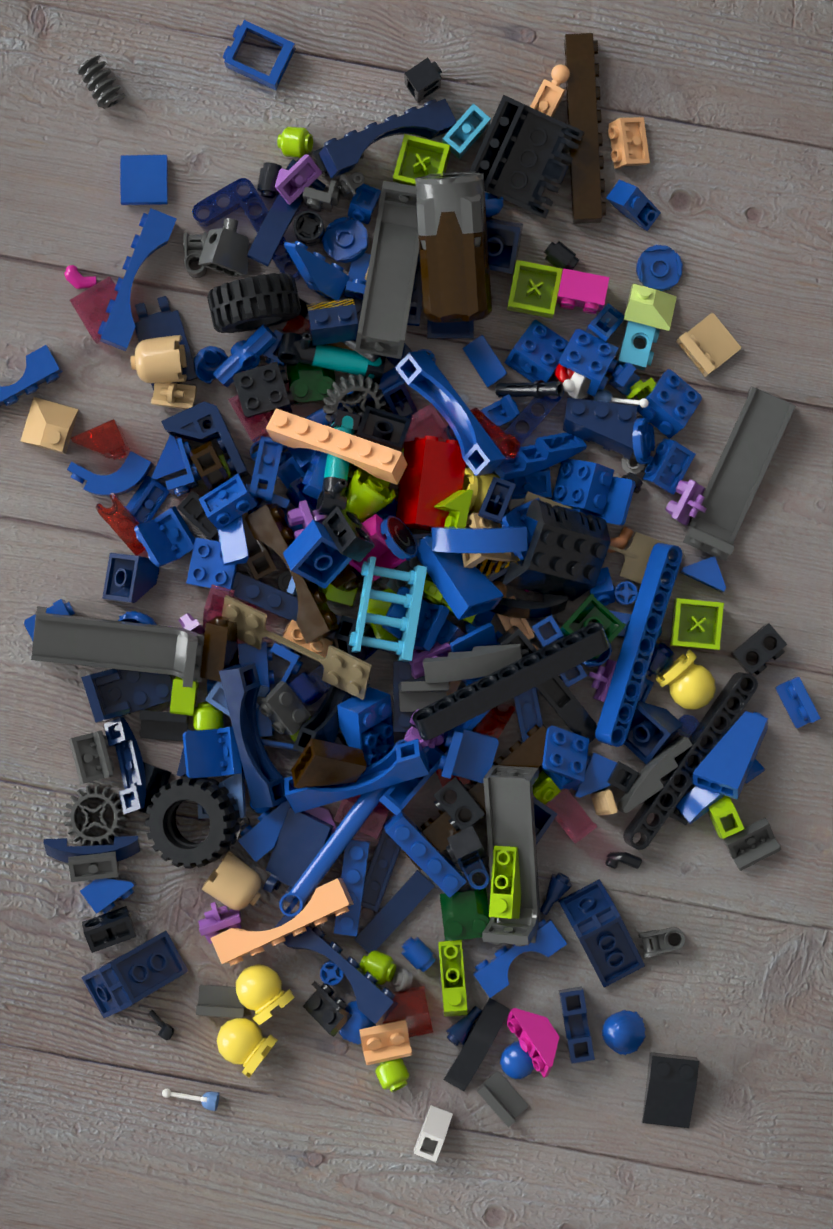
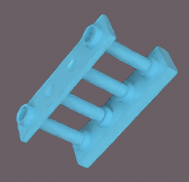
(411, 601)

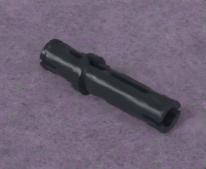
(537, 389)

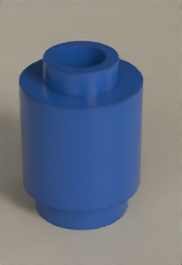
(418, 954)

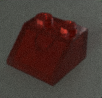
(104, 440)
(413, 1009)

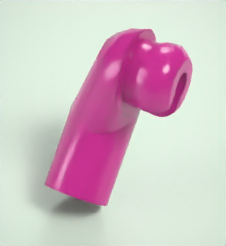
(77, 280)

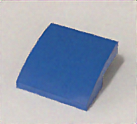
(144, 179)

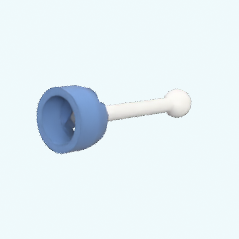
(606, 396)
(208, 1100)

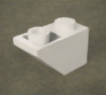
(433, 1133)

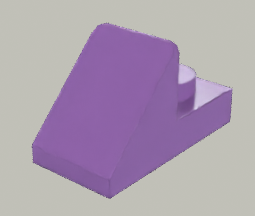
(293, 181)

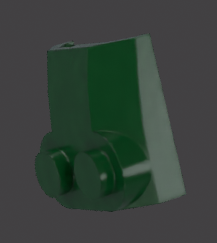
(309, 383)
(591, 612)
(464, 914)

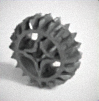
(361, 389)
(87, 809)

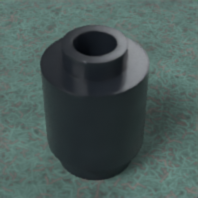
(267, 180)
(561, 256)

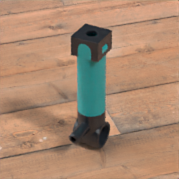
(299, 349)
(336, 468)

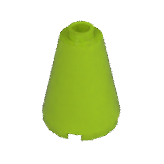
(367, 495)

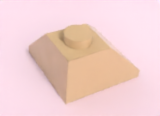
(49, 425)

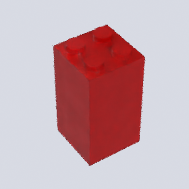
(431, 475)

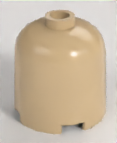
(160, 360)
(233, 883)

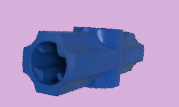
(245, 355)

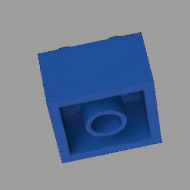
(315, 555)

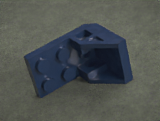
(191, 425)
(123, 692)
(602, 933)
(135, 975)

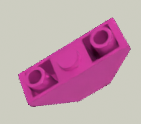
(535, 1037)

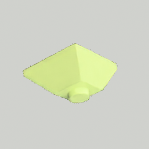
(650, 307)

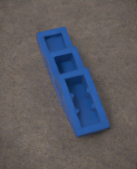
(544, 454)

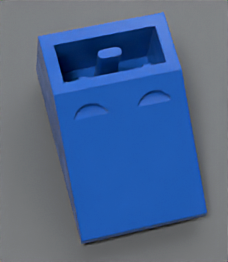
(368, 724)

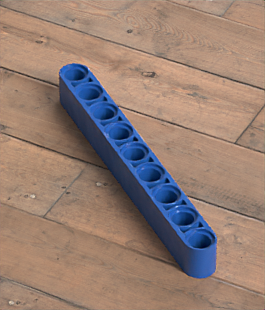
(638, 644)

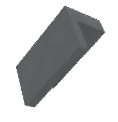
(419, 694)
(93, 866)
(219, 1002)
(502, 1098)

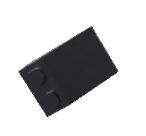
(670, 1090)

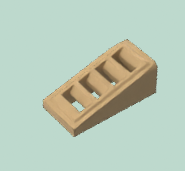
(604, 802)

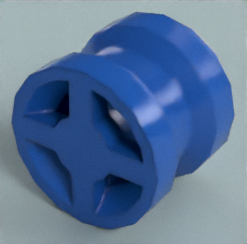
(628, 591)
(332, 978)

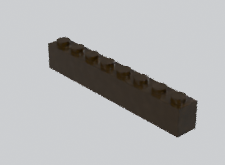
(584, 115)
(522, 754)

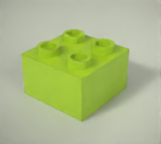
(420, 158)
(534, 289)
(696, 624)

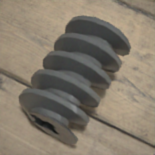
(99, 83)

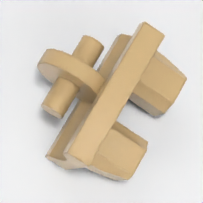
(174, 395)

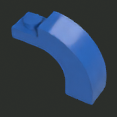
(120, 482)

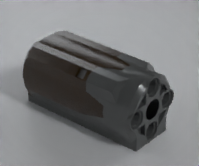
(453, 246)

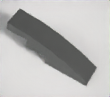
(470, 664)
(649, 778)

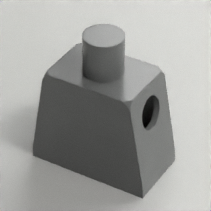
(226, 250)

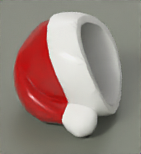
(572, 382)

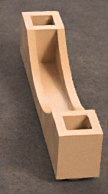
(367, 455)
(325, 901)

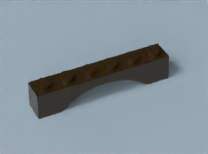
(215, 474)
(313, 614)

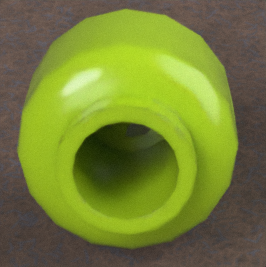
(295, 142)
(207, 717)
(379, 965)
(392, 1074)

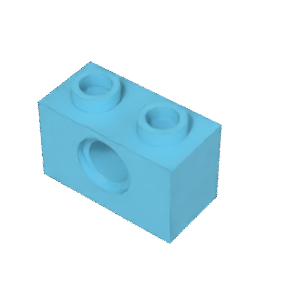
(466, 131)
(638, 357)

